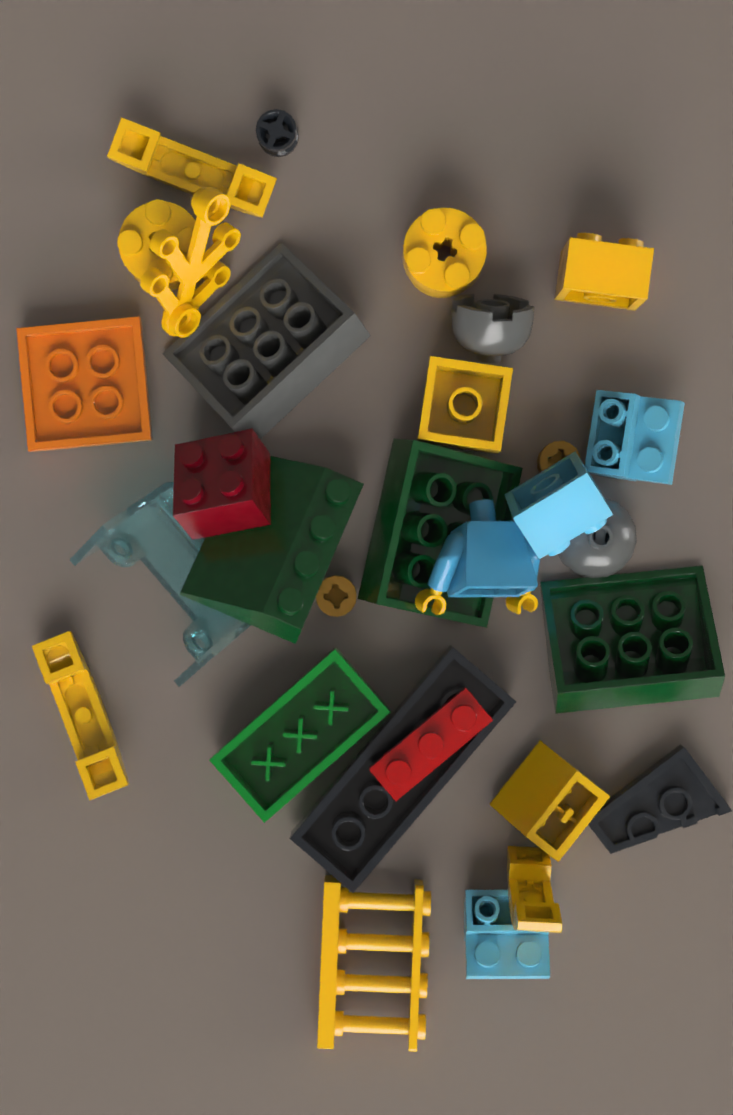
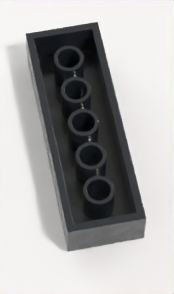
(356, 816)

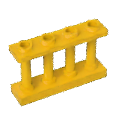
(336, 982)

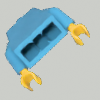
(484, 561)

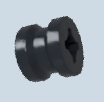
(273, 126)

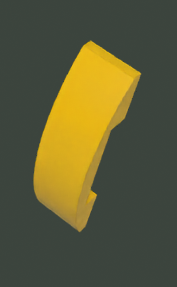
(188, 168)
(82, 714)
(531, 891)

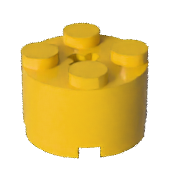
(139, 229)
(431, 232)

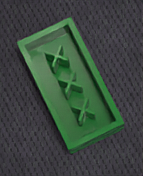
(300, 734)

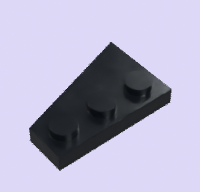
(658, 801)

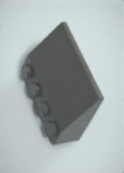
(267, 343)

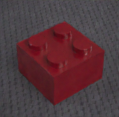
(222, 484)

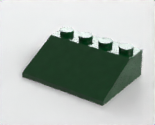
(419, 506)
(276, 569)
(631, 639)

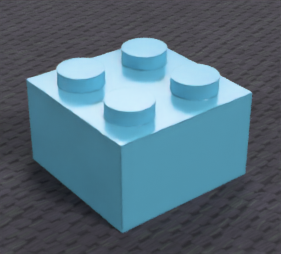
(558, 506)

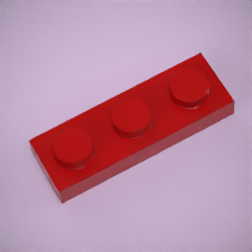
(430, 744)

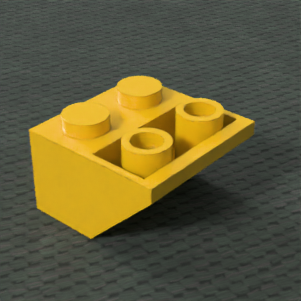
(549, 800)

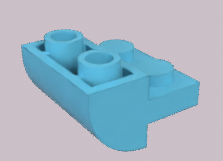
(634, 437)
(494, 946)

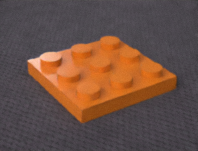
(84, 384)

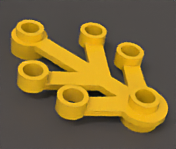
(180, 311)

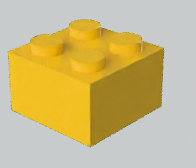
(604, 272)
(464, 405)

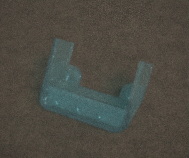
(156, 538)

